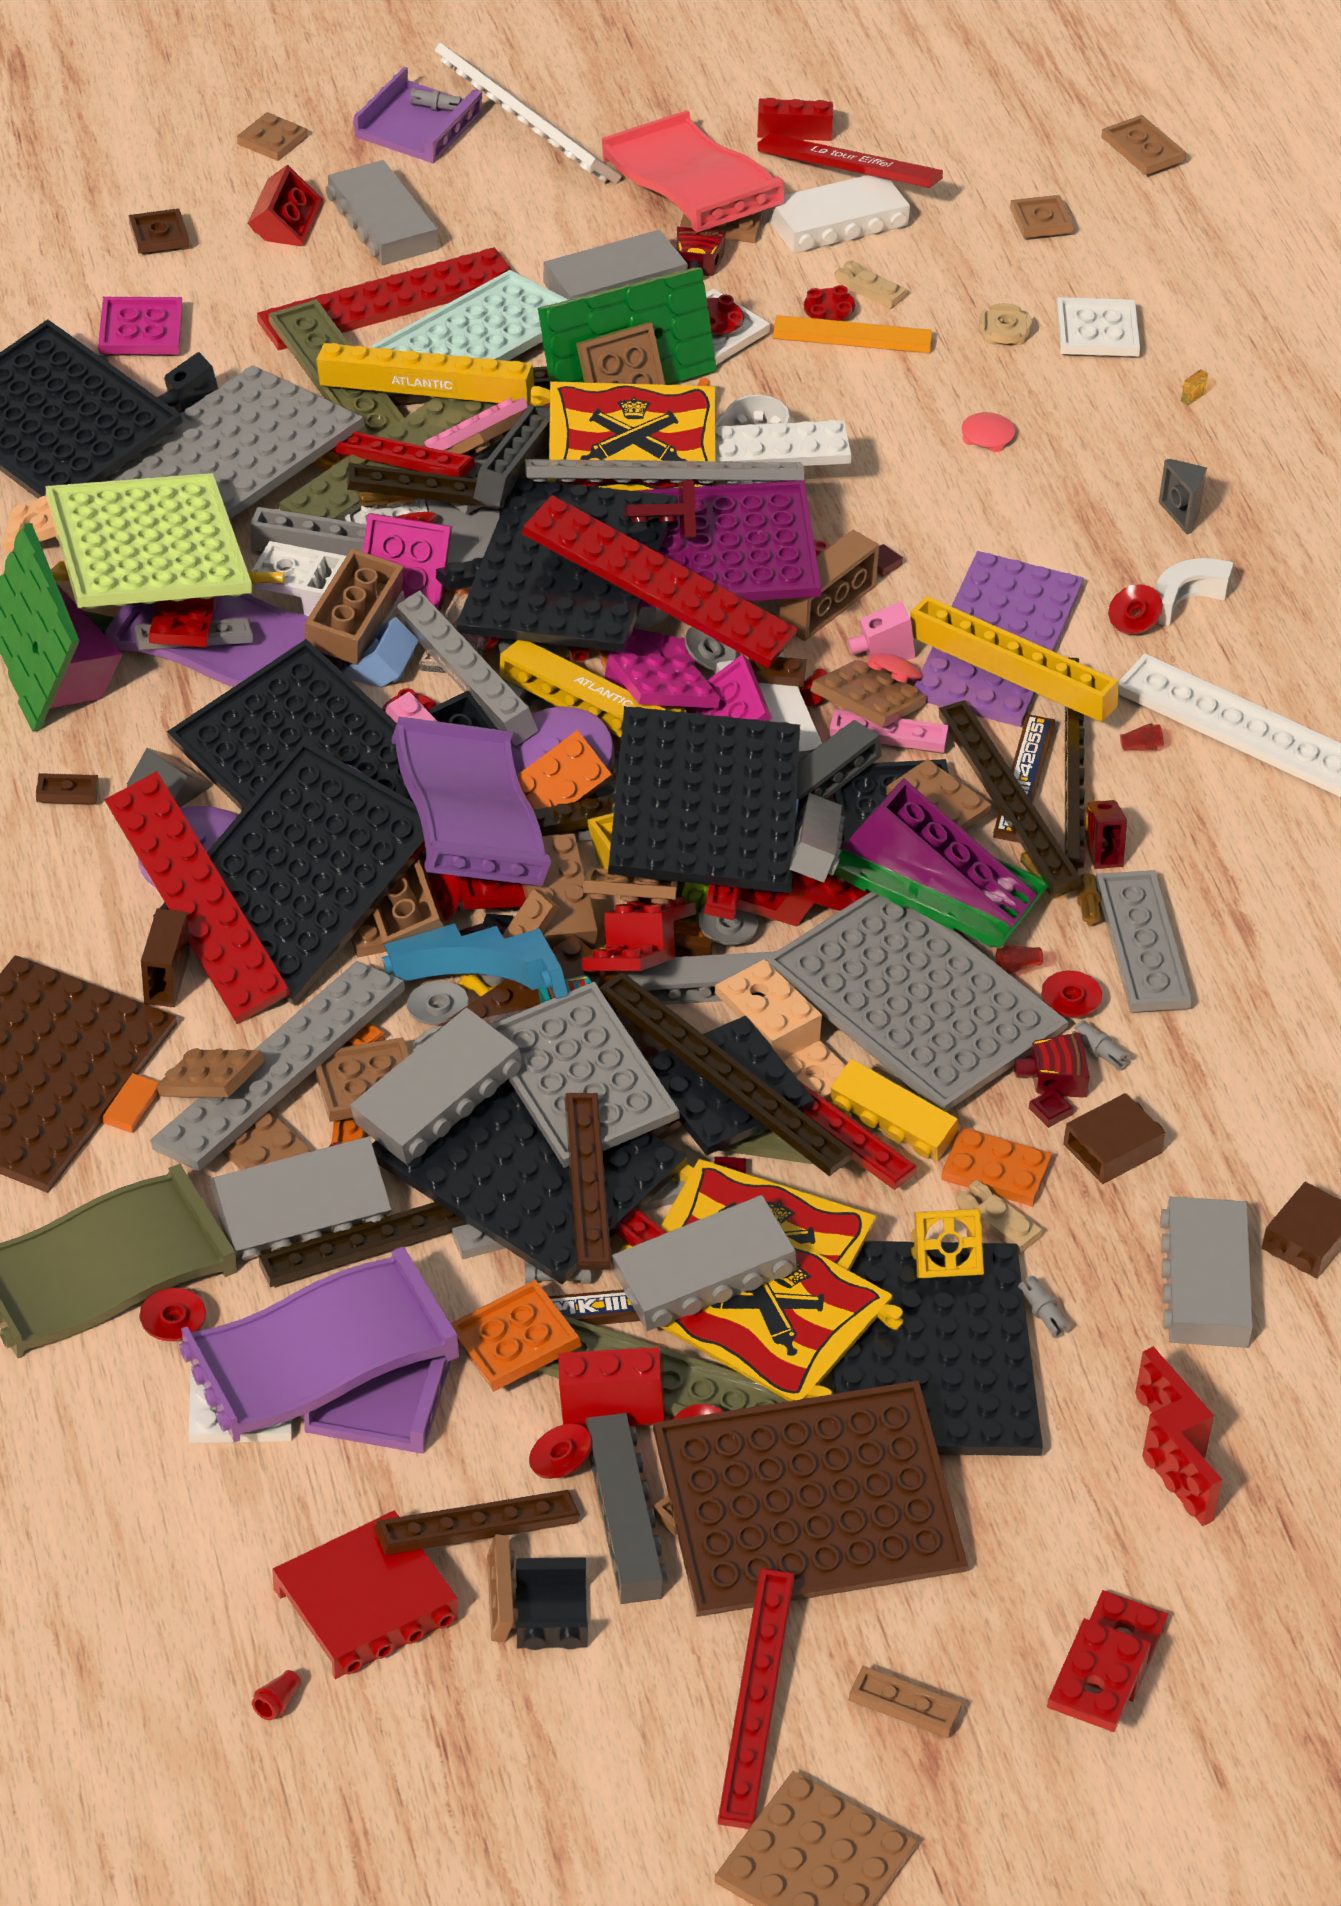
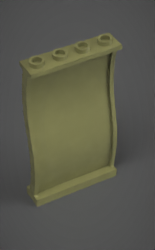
(107, 1259)

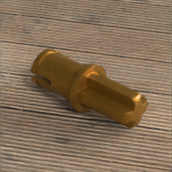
(370, 499)
(1089, 899)

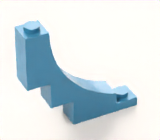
(444, 951)

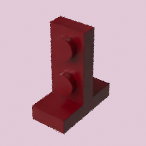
(668, 512)

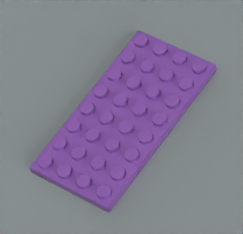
(1018, 599)

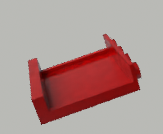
(363, 1600)

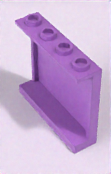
(413, 128)
(387, 1410)

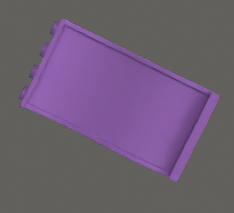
(272, 628)
(470, 802)
(318, 1344)

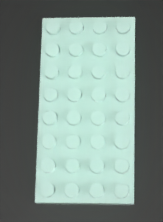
(486, 323)

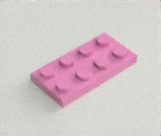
(476, 424)

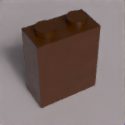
(165, 957)
(1114, 1138)
(1306, 1230)

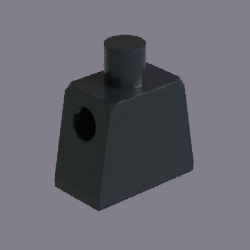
(189, 383)

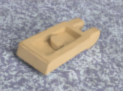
(870, 284)
(1000, 1217)

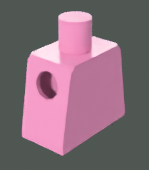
(885, 632)

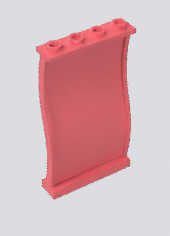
(693, 171)

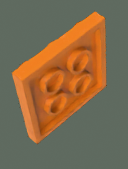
(515, 1335)

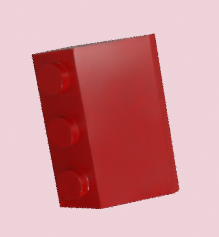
(795, 119)
(285, 209)
(612, 1384)

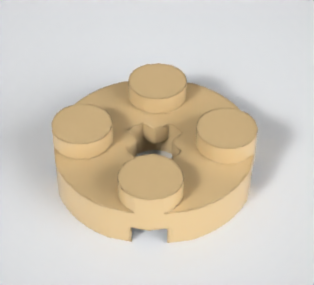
(1013, 332)

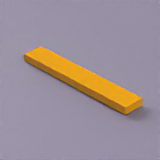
(852, 334)

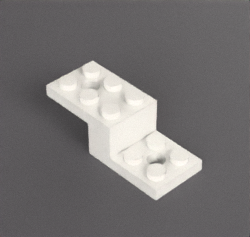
(308, 573)

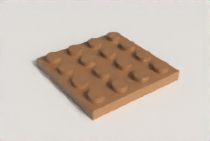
(814, 1852)

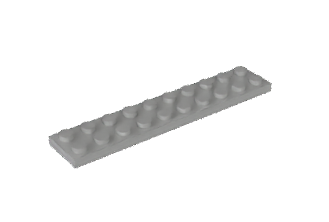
(289, 1057)

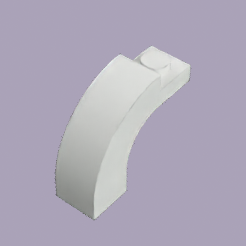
(1192, 578)

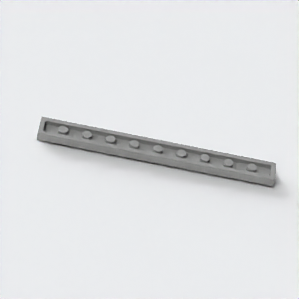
(652, 471)

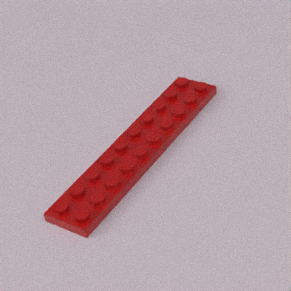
(401, 293)
(660, 581)
(192, 884)

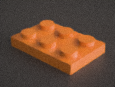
(564, 774)
(1000, 1164)

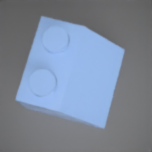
(385, 656)

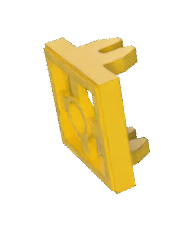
(973, 1243)

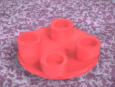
(988, 430)
(901, 668)

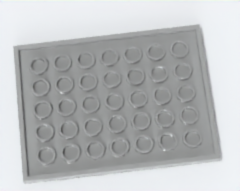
(249, 436)
(916, 998)

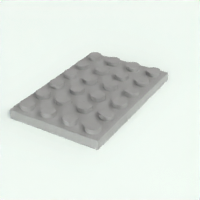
(584, 1048)

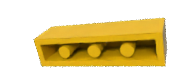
(894, 1110)

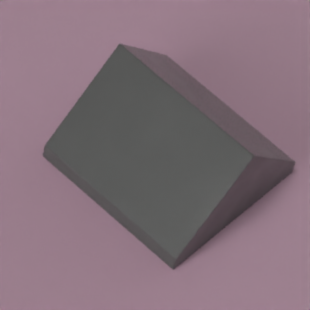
(1182, 492)
(180, 780)

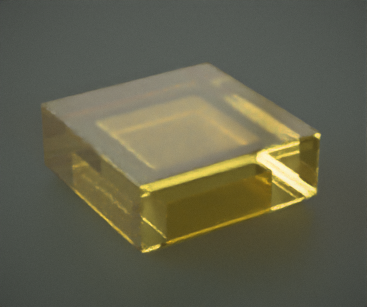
(1194, 387)

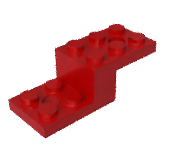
(183, 622)
(805, 891)
(639, 935)
(1178, 1436)
(1107, 1661)

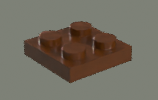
(158, 231)

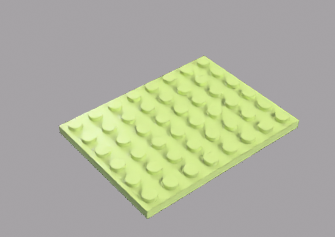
(147, 540)

